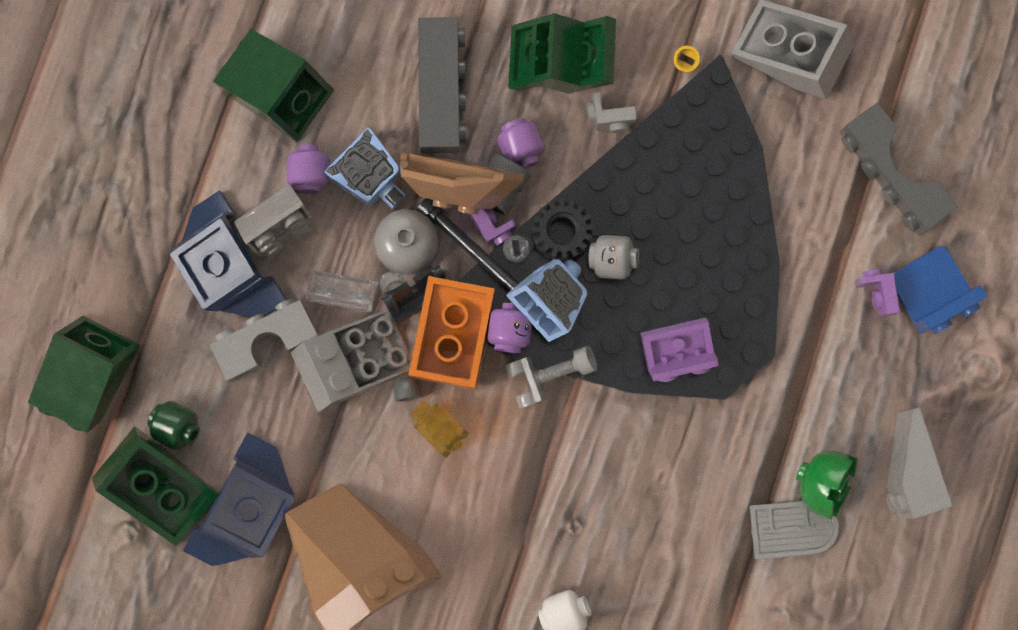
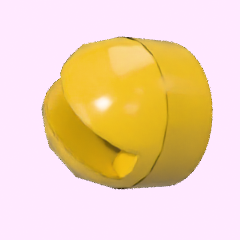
(690, 52)

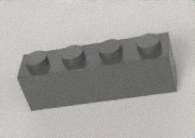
(439, 85)

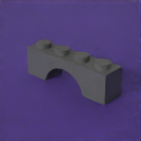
(919, 203)

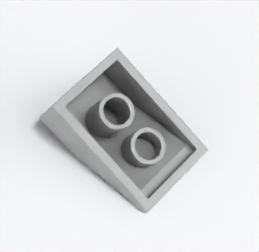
(795, 47)
(914, 472)

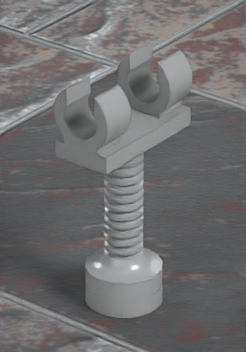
(582, 361)

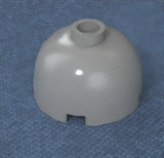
(406, 241)

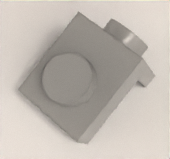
(616, 119)

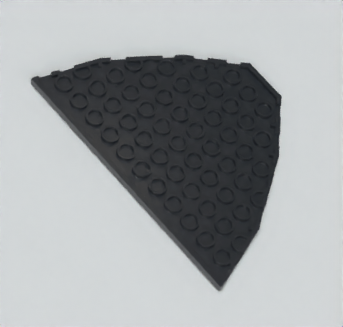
(701, 214)

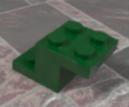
(562, 53)

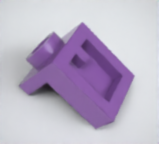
(485, 224)
(885, 295)

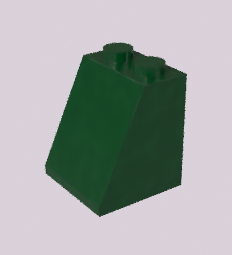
(274, 84)
(82, 373)

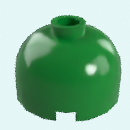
(826, 482)

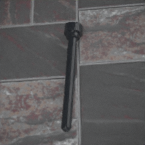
(438, 217)

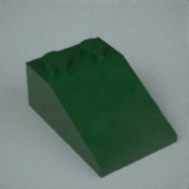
(153, 486)

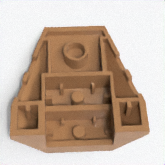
(353, 558)

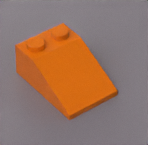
(452, 333)

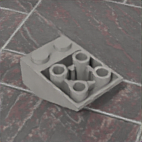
(274, 223)
(352, 359)

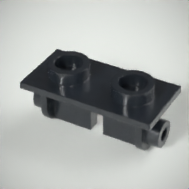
(408, 300)

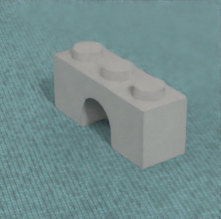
(237, 349)

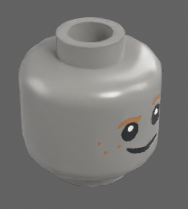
(613, 257)

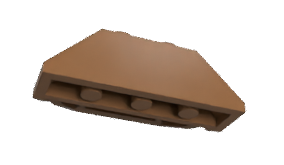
(457, 182)

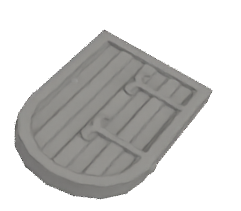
(790, 530)

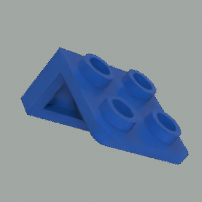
(935, 291)

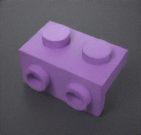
(679, 350)

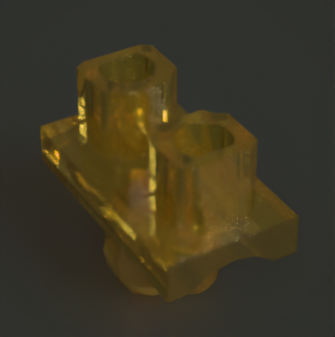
(438, 428)

